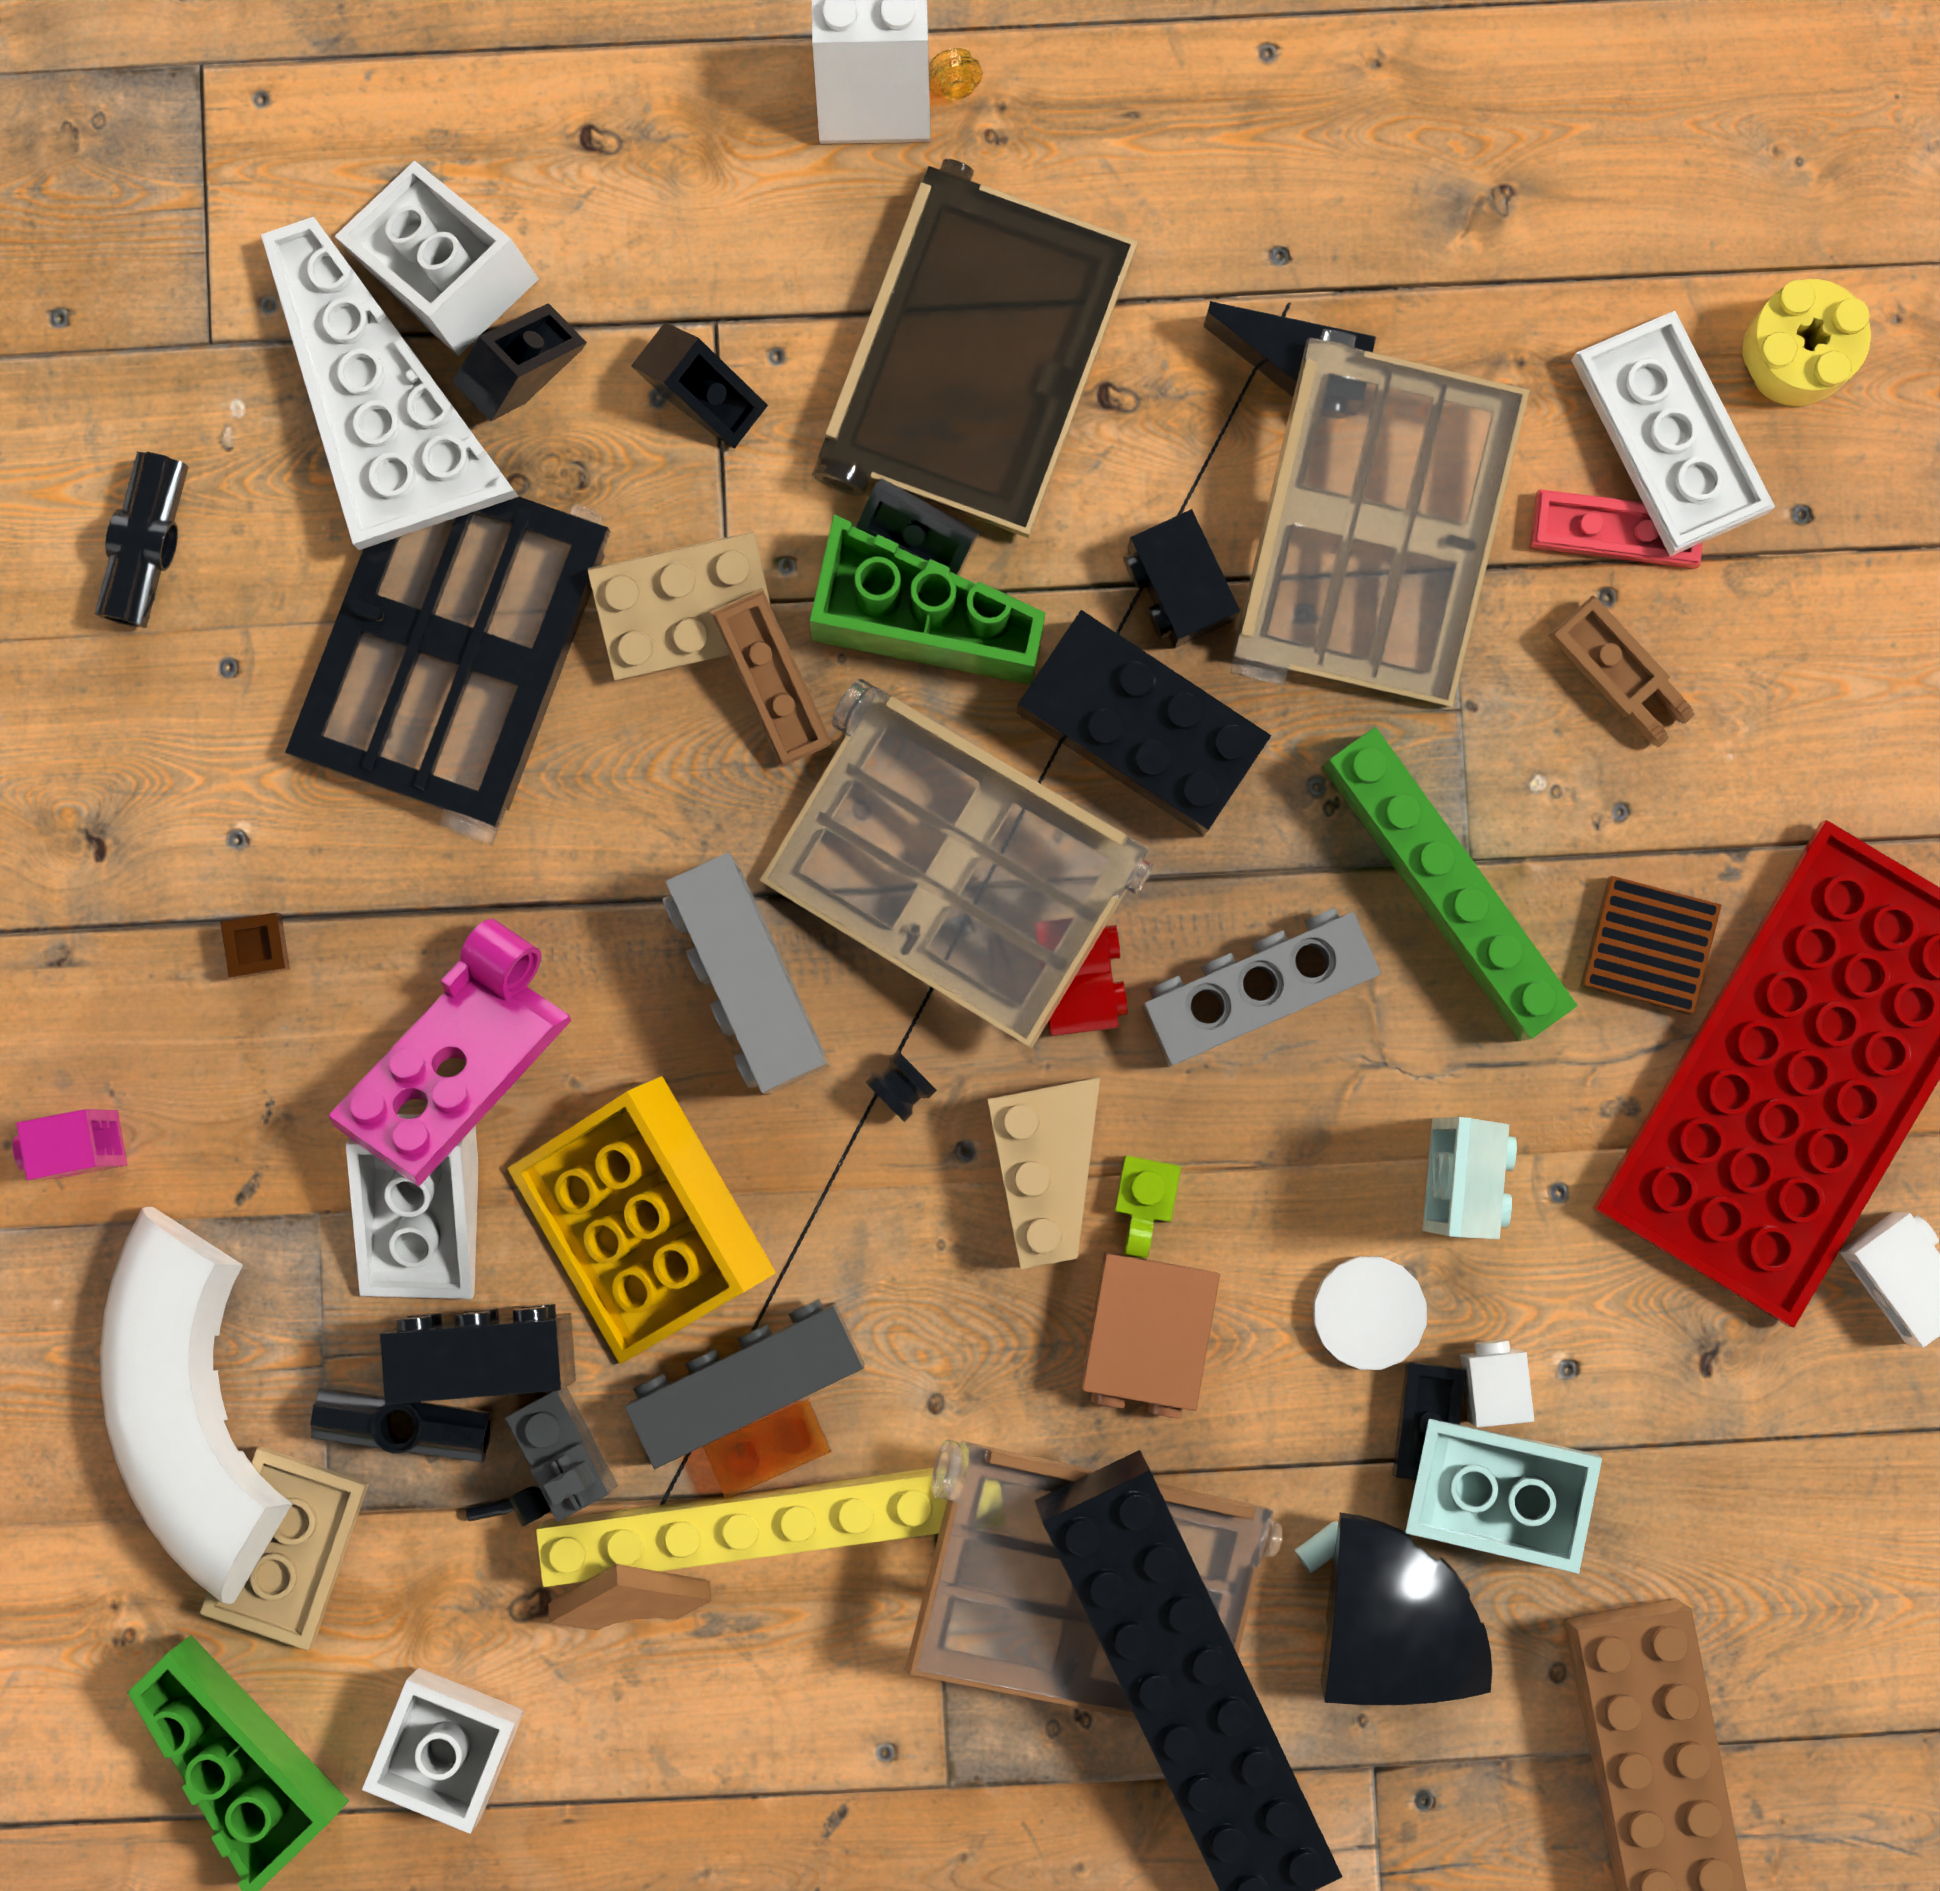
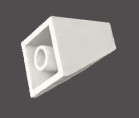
(871, 70)

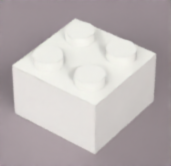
(443, 1750)

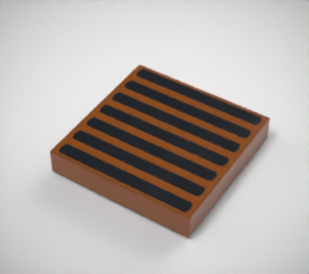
(1651, 945)

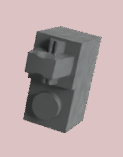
(561, 1453)

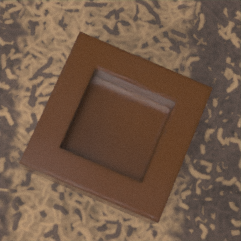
(255, 945)

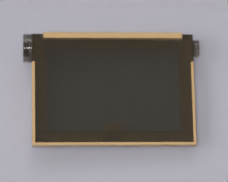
(975, 352)

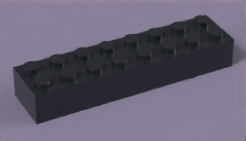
(1185, 1681)

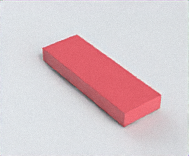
(1602, 529)

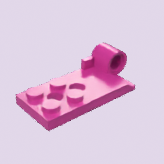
(480, 1018)

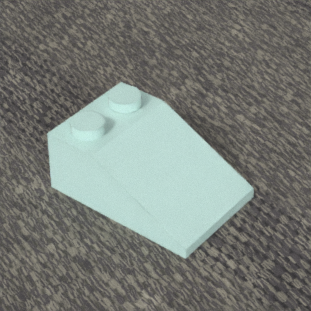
(1468, 1178)
(1504, 1495)

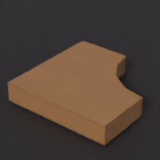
(627, 1595)

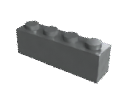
(744, 1385)

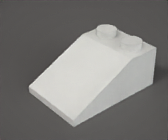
(438, 257)
(414, 1236)

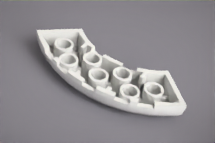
(169, 1407)

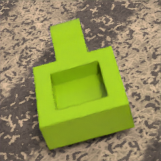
(1147, 1194)

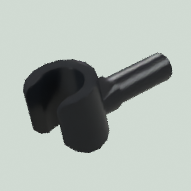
(527, 1504)

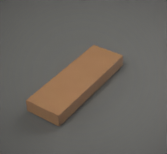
(771, 677)

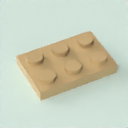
(660, 603)
(302, 1561)

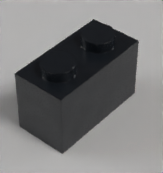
(1181, 579)

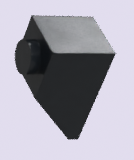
(517, 361)
(699, 384)

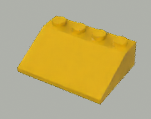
(641, 1219)

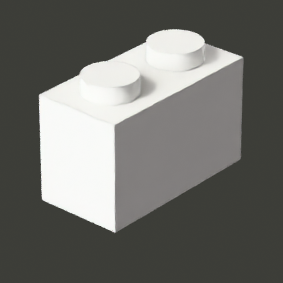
(1901, 1273)

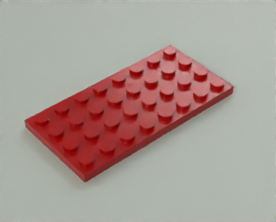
(1794, 1082)

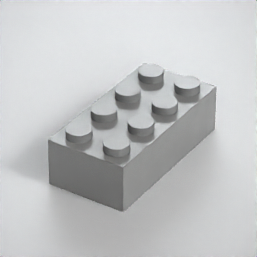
(747, 974)

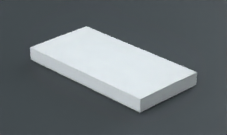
(1672, 433)

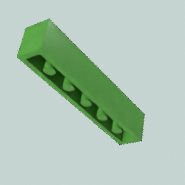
(1449, 885)

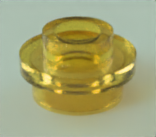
(954, 74)

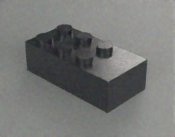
(1142, 723)

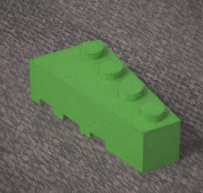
(919, 611)
(235, 1763)

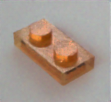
(767, 1448)

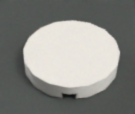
(1369, 1312)

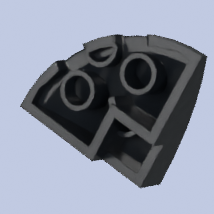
(1398, 1623)

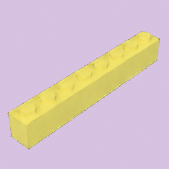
(741, 1526)

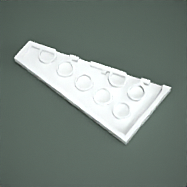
(385, 424)

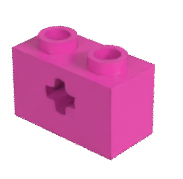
(69, 1144)

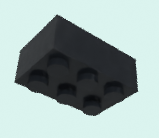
(477, 1355)

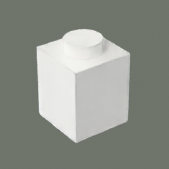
(1497, 1385)

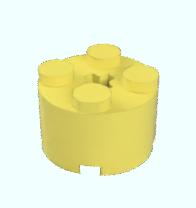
(1836, 331)

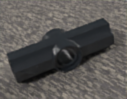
(141, 539)
(365, 1422)

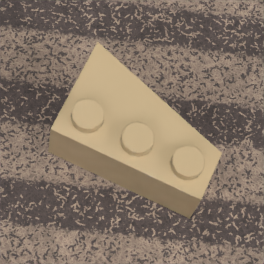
(1044, 1166)

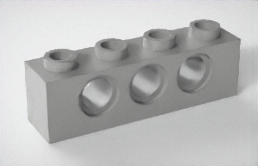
(1346, 964)

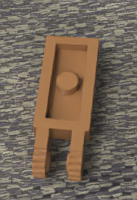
(1619, 668)

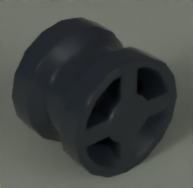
(901, 1086)

